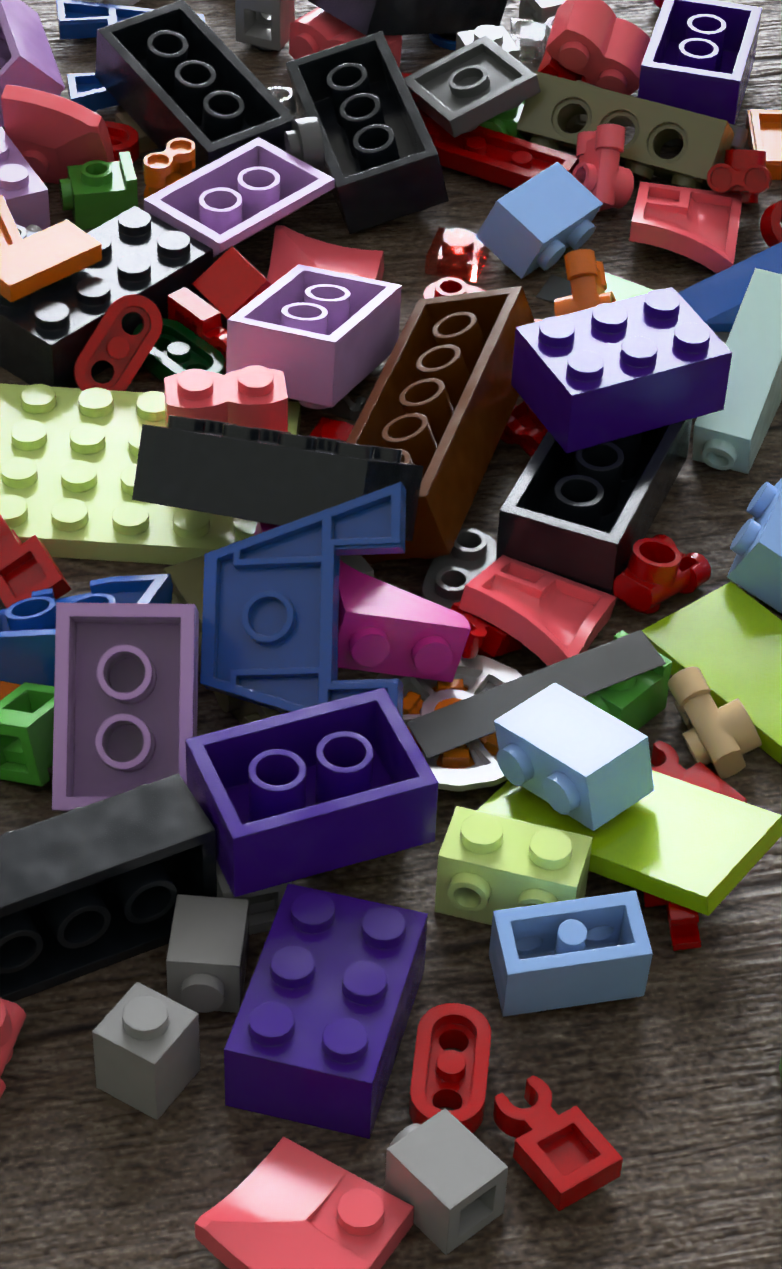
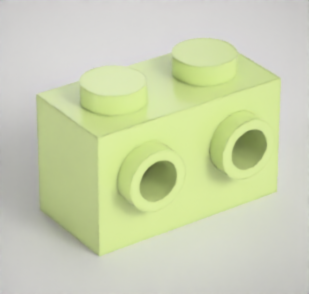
(507, 864)

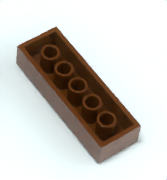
(446, 405)

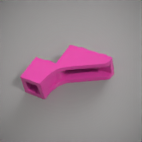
(393, 629)

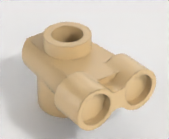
(714, 733)

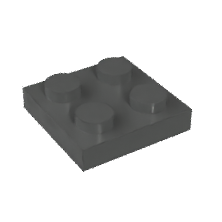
(471, 86)

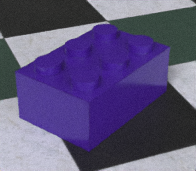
(701, 57)
(620, 369)
(312, 790)
(326, 1011)

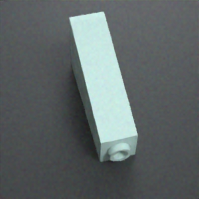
(754, 384)

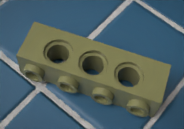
(703, 137)

